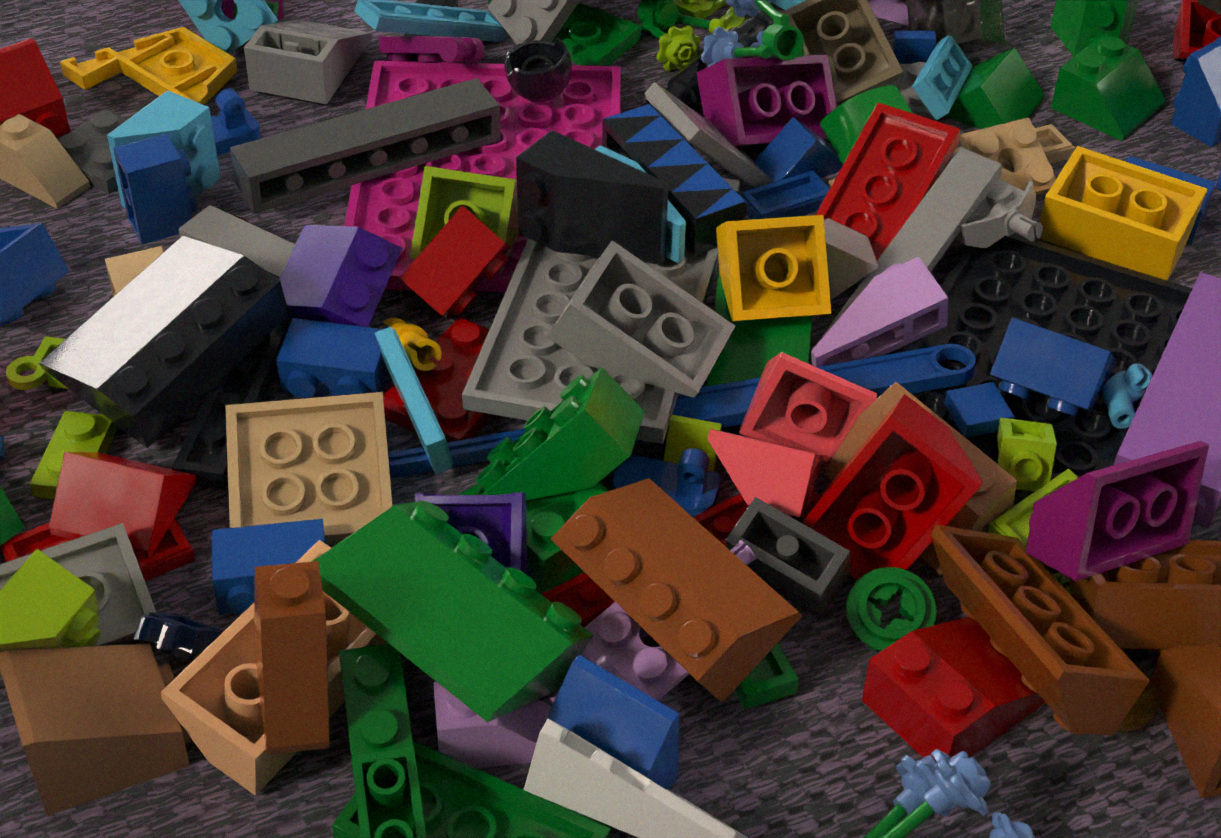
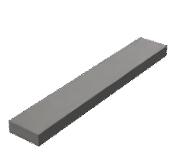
(937, 216)

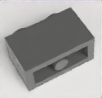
(792, 557)

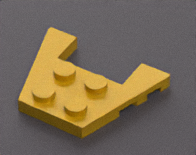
(160, 62)

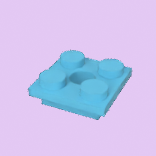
(226, 32)

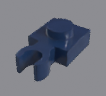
(176, 634)

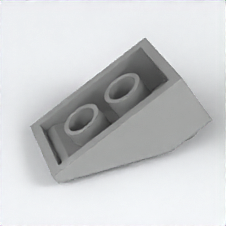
(641, 325)

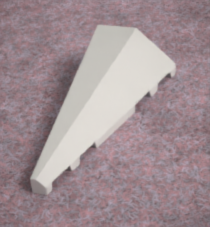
(605, 789)

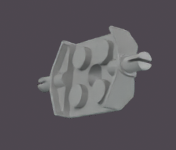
(1000, 215)

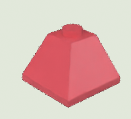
(768, 471)

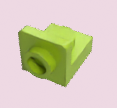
(1026, 451)

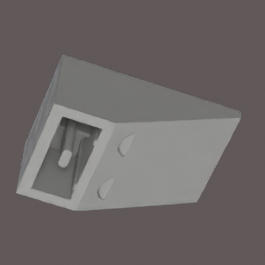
(302, 58)

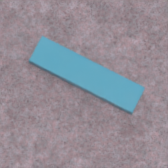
(430, 20)

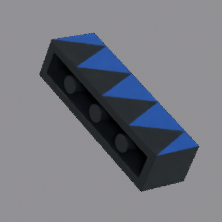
(693, 184)

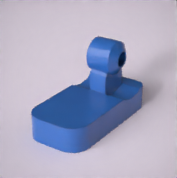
(234, 124)
(684, 482)

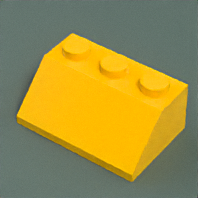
(1120, 213)

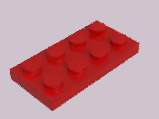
(888, 173)

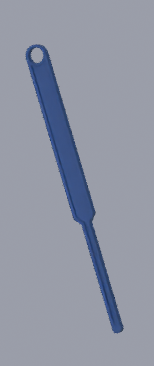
(729, 402)

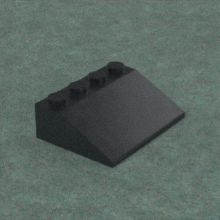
(169, 336)

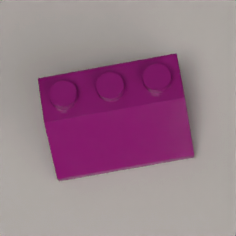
(759, 96)
(1119, 513)

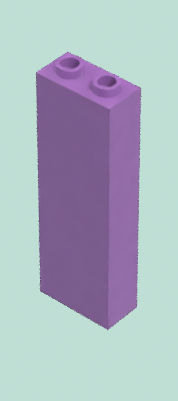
(1185, 395)

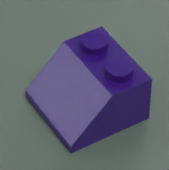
(337, 274)

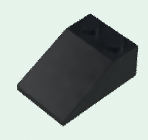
(585, 200)

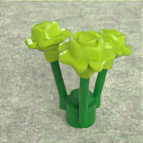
(680, 44)

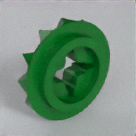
(880, 588)

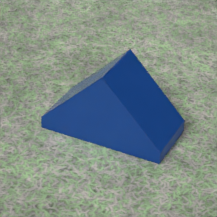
(797, 152)

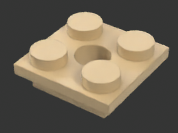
(1020, 146)

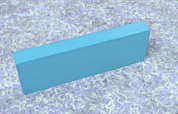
(942, 77)
(414, 400)

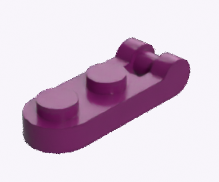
(432, 48)

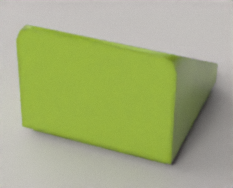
(689, 434)

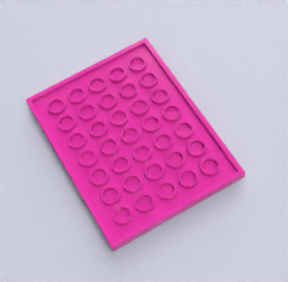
(390, 202)

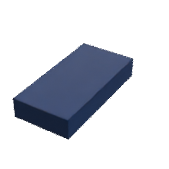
(786, 197)

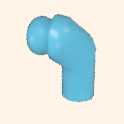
(1123, 391)

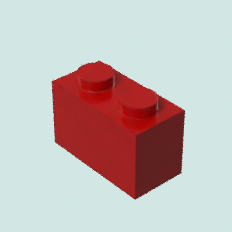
(456, 264)

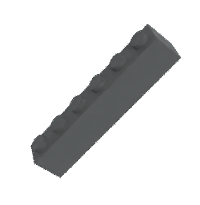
(365, 145)

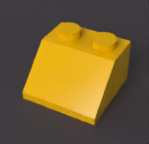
(774, 267)

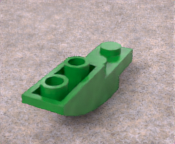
(381, 743)

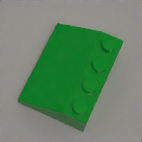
(454, 609)

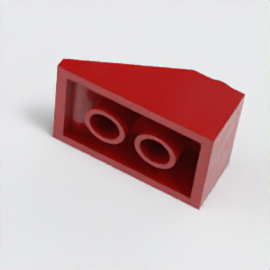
(947, 689)

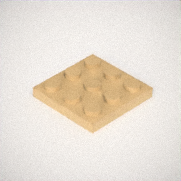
(309, 462)

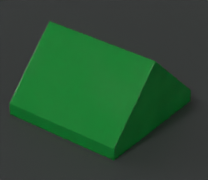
(997, 92)

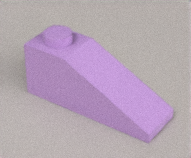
(886, 315)

